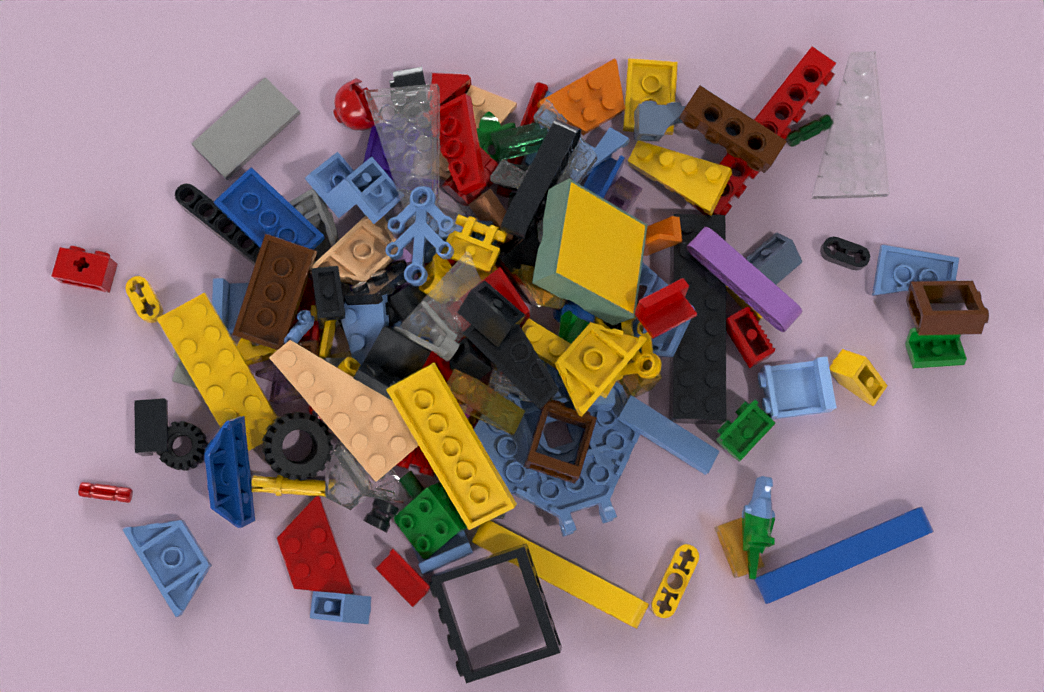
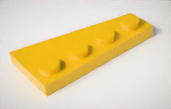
(689, 176)

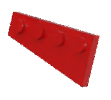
(461, 144)

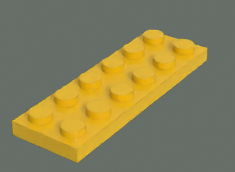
(218, 367)
(451, 446)

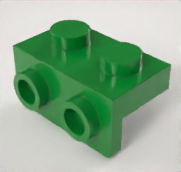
(934, 350)
(745, 430)

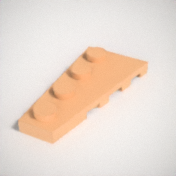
(482, 102)

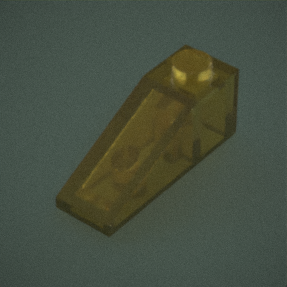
(485, 403)

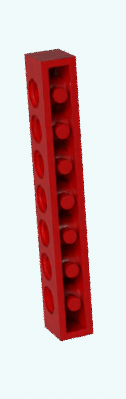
(812, 65)

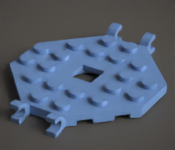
(601, 470)

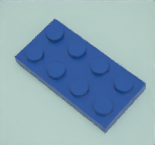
(262, 210)

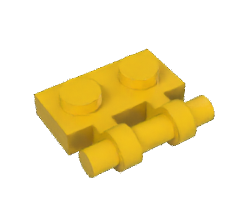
(482, 252)

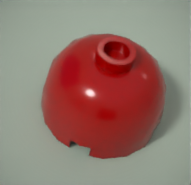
(352, 106)

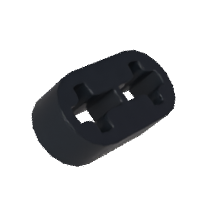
(847, 248)

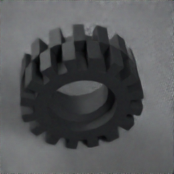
(195, 454)

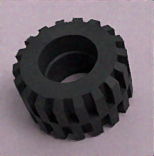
(318, 455)

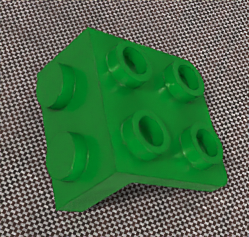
(430, 520)

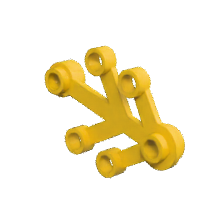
(641, 358)

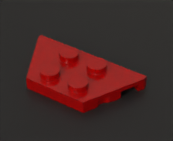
(313, 552)

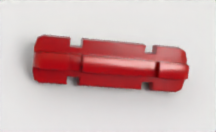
(105, 492)

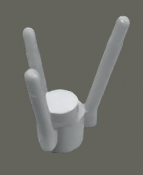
(443, 345)

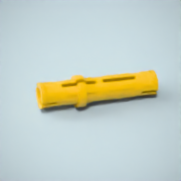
(281, 485)

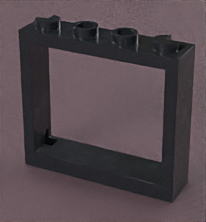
(538, 600)

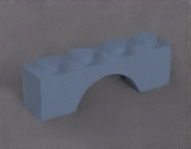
(653, 120)

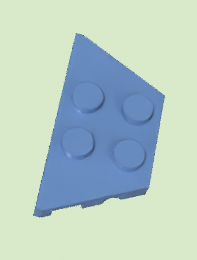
(171, 560)

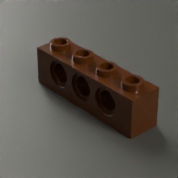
(746, 130)

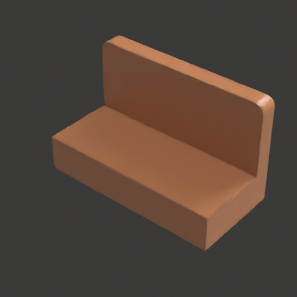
(489, 208)

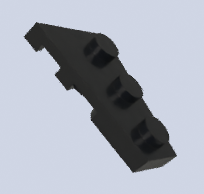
(381, 284)

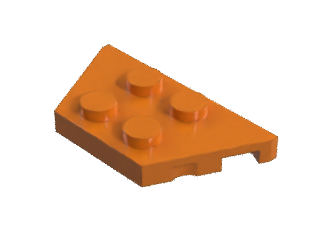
(591, 98)

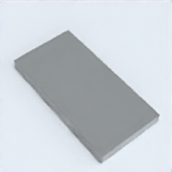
(246, 128)

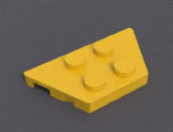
(595, 362)

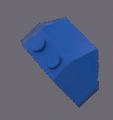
(230, 474)

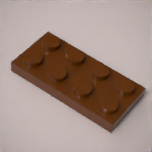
(274, 292)

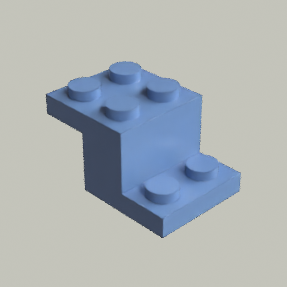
(344, 188)

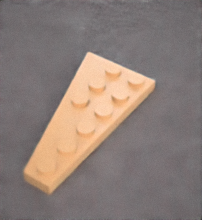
(355, 413)

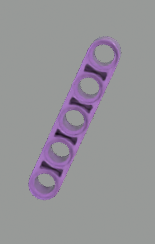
(744, 279)

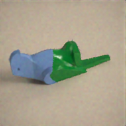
(758, 523)

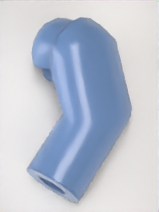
(301, 327)

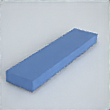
(668, 435)

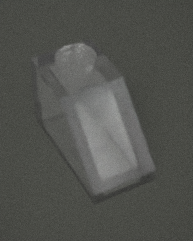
(340, 486)

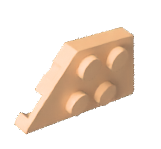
(360, 251)

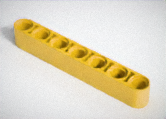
(566, 575)

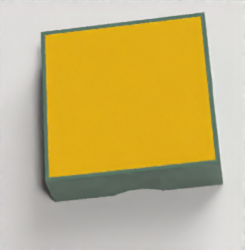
(590, 252)

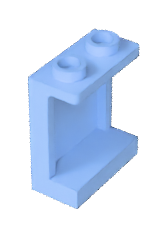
(797, 389)

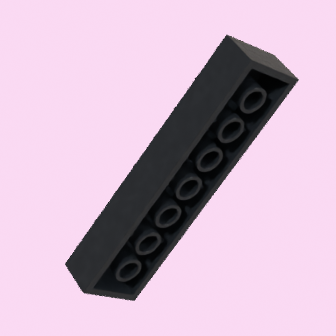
(699, 362)

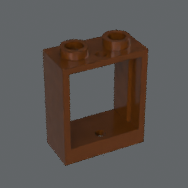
(949, 321)
(552, 466)

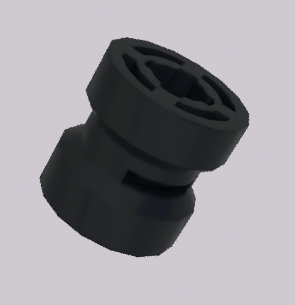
(378, 520)

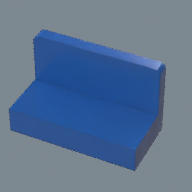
(604, 176)

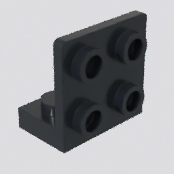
(391, 361)

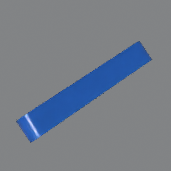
(843, 555)

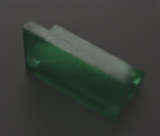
(518, 141)

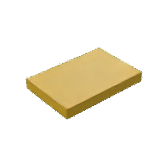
(648, 82)

